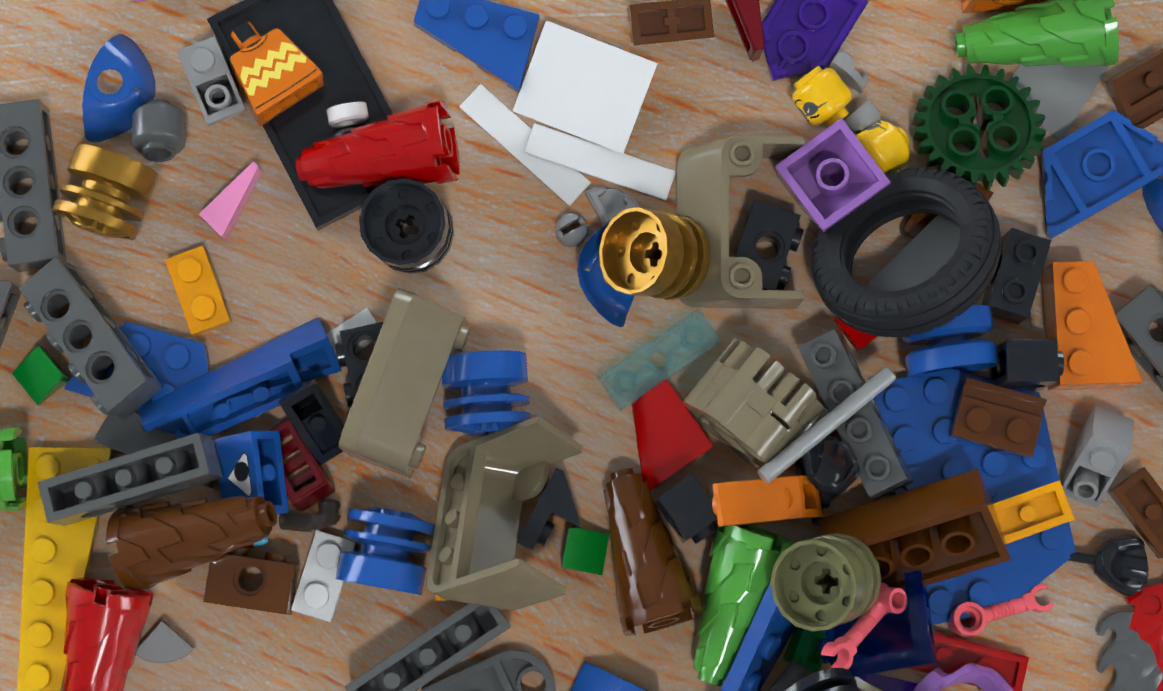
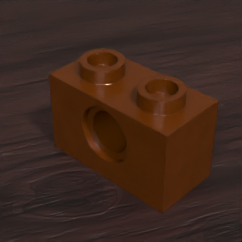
(274, 595)

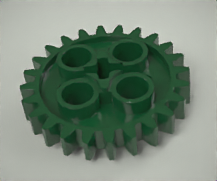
(1014, 124)

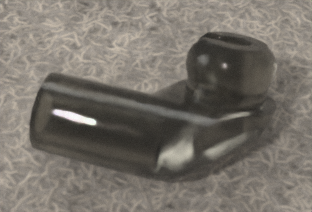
(312, 521)

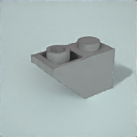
(212, 80)
(1097, 455)

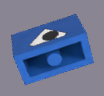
(253, 467)

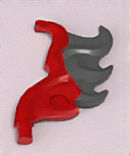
(1137, 643)

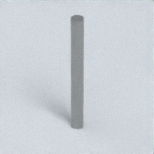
(826, 425)

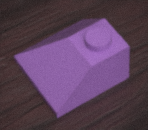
(831, 175)

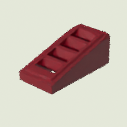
(748, 22)
(313, 492)

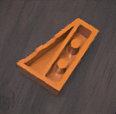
(1085, 329)

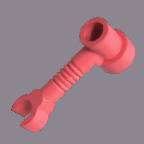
(888, 601)
(981, 615)

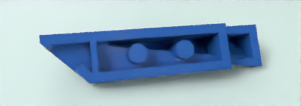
(245, 384)

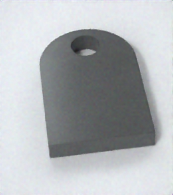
(496, 673)

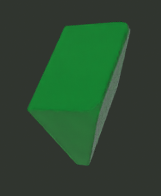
(40, 375)
(585, 551)

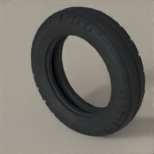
(934, 300)

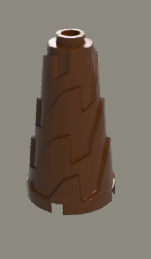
(170, 539)
(649, 573)

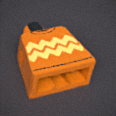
(272, 71)

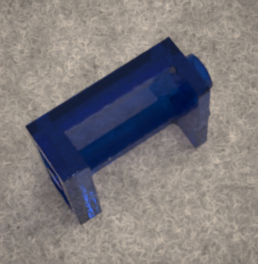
(896, 639)

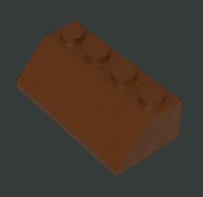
(932, 529)

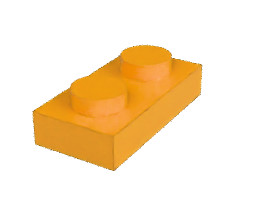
(198, 291)
(1033, 511)

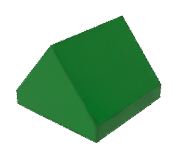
(805, 648)

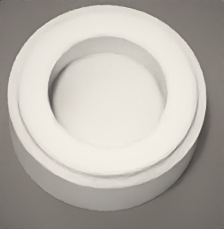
(347, 114)

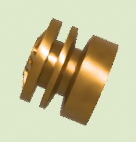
(105, 192)
(654, 254)

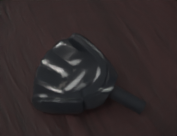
(830, 467)
(1119, 564)

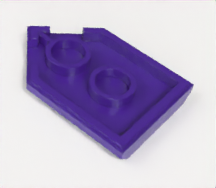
(806, 33)

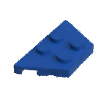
(1096, 169)
(169, 357)

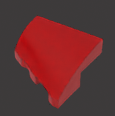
(665, 434)

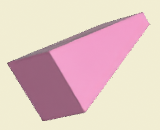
(228, 205)

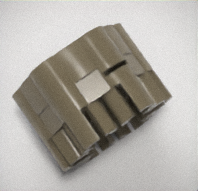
(746, 410)

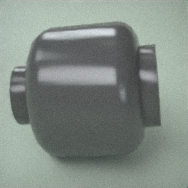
(158, 130)

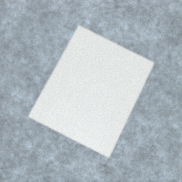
(584, 87)

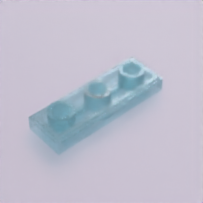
(678, 344)

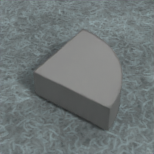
(844, 67)
(609, 202)
(164, 645)

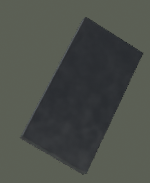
(326, 41)

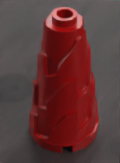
(402, 146)
(102, 633)

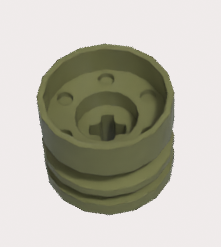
(808, 595)

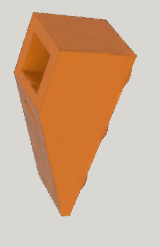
(763, 503)

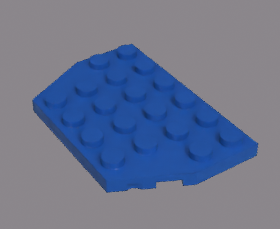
(920, 422)

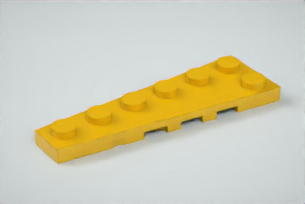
(50, 560)

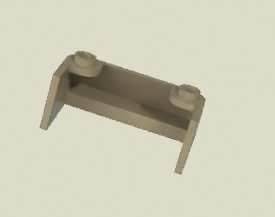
(703, 195)
(402, 383)
(481, 516)

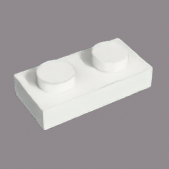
(318, 589)

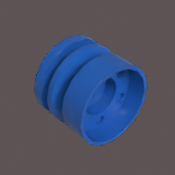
(485, 391)
(385, 550)

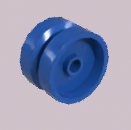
(951, 345)

